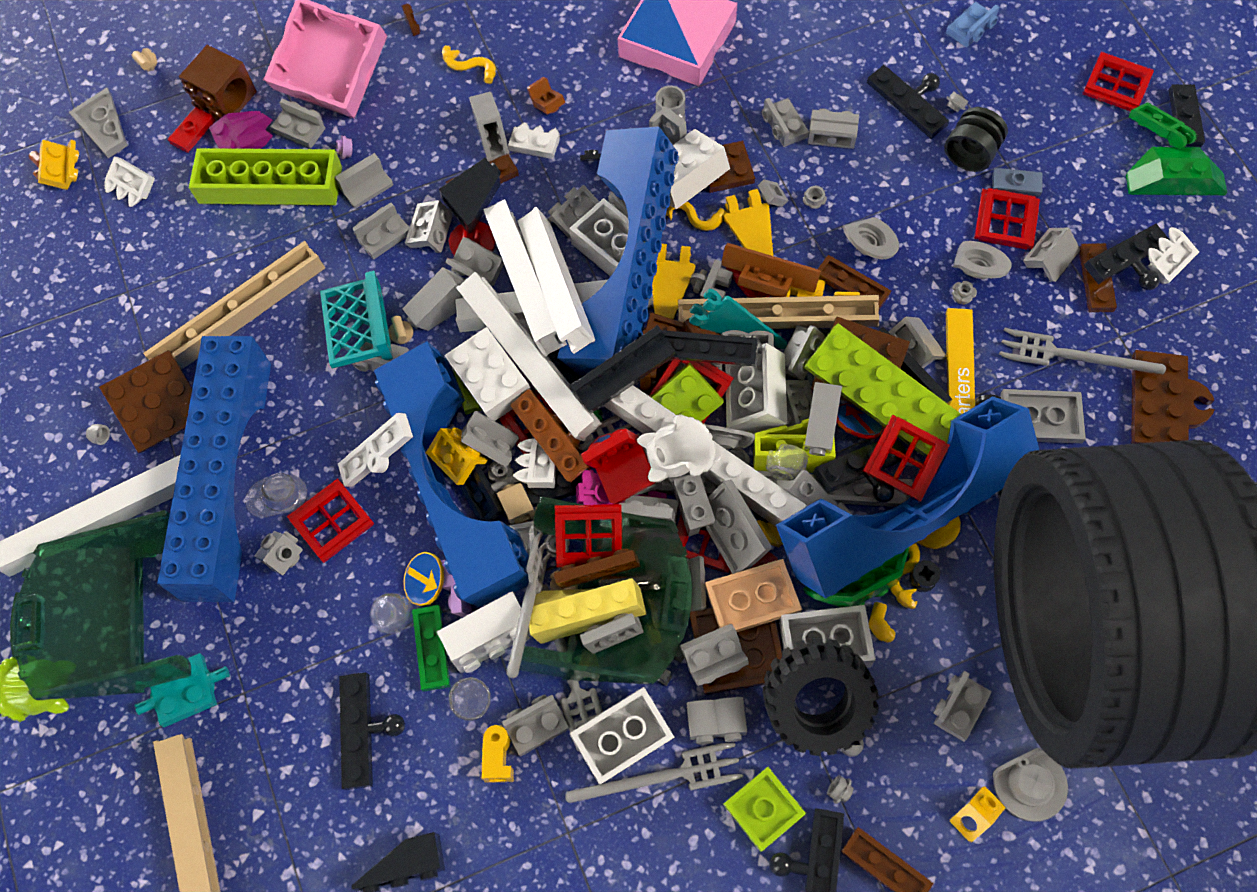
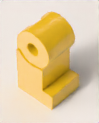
(495, 744)

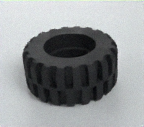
(830, 729)

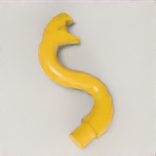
(449, 56)
(708, 225)
(903, 596)

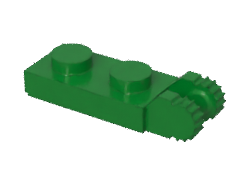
(1163, 125)

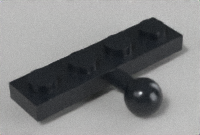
(910, 101)
(1126, 255)
(850, 468)
(357, 730)
(823, 854)

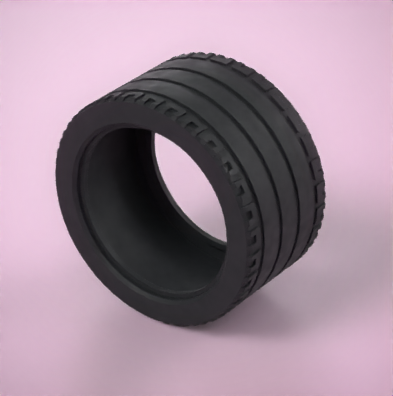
(1130, 602)

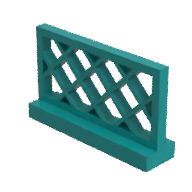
(377, 321)

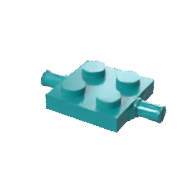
(184, 696)

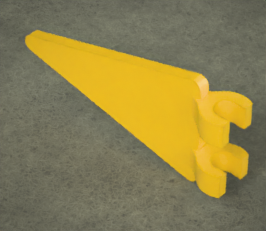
(750, 224)
(671, 281)

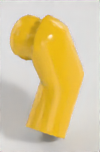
(878, 625)

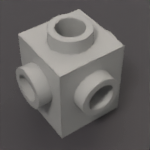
(279, 551)

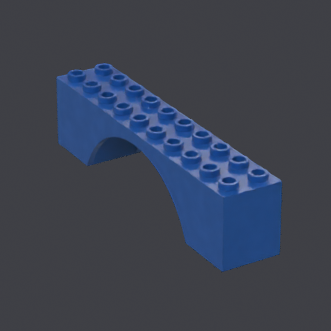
(640, 171)
(201, 538)
(837, 548)
(480, 555)

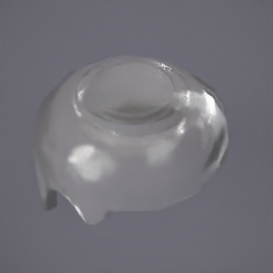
(786, 462)
(391, 613)
(469, 699)

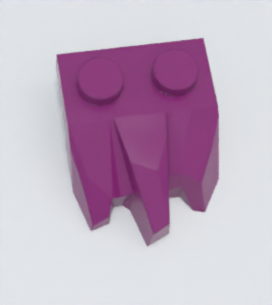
(242, 130)

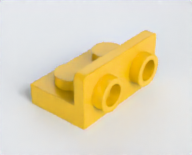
(57, 164)
(453, 455)

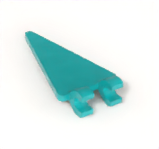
(728, 315)

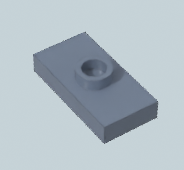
(1017, 181)

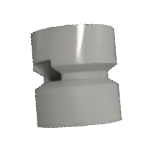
(673, 98)

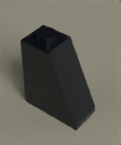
(471, 193)

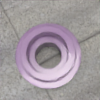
(344, 147)

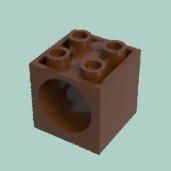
(217, 83)

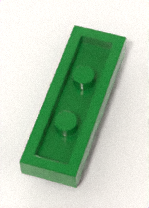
(430, 649)

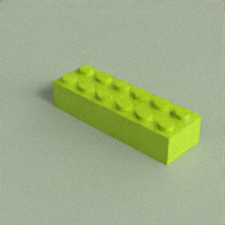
(265, 176)
(879, 386)

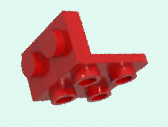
(620, 465)

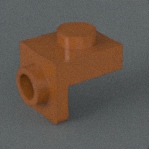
(544, 97)

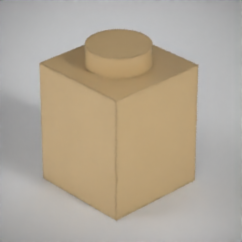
(516, 504)

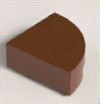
(410, 20)

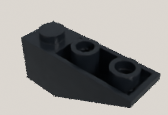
(412, 858)

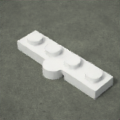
(374, 451)

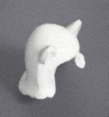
(679, 449)

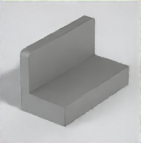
(363, 181)
(1053, 252)
(922, 344)

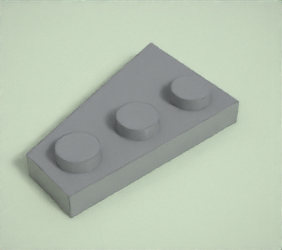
(101, 122)

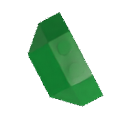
(1175, 173)
(870, 585)

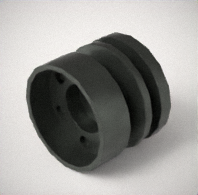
(976, 139)

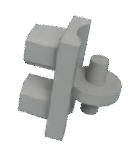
(716, 276)

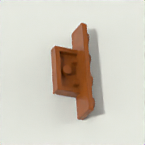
(768, 272)
(551, 435)

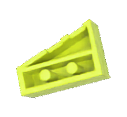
(792, 435)

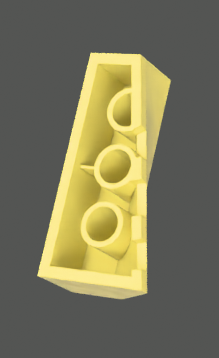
(574, 611)

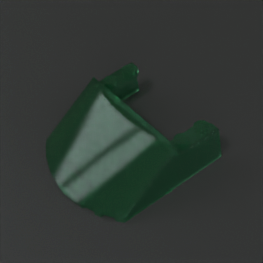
(667, 609)
(83, 614)

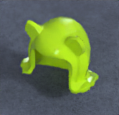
(16, 700)

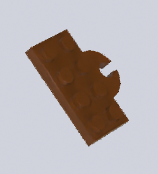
(1165, 402)

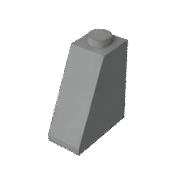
(489, 125)
(434, 301)
(822, 418)

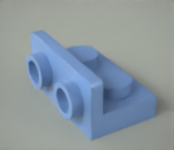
(972, 24)

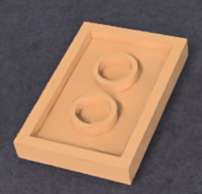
(753, 596)

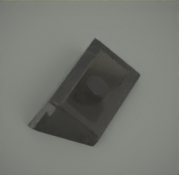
(645, 580)

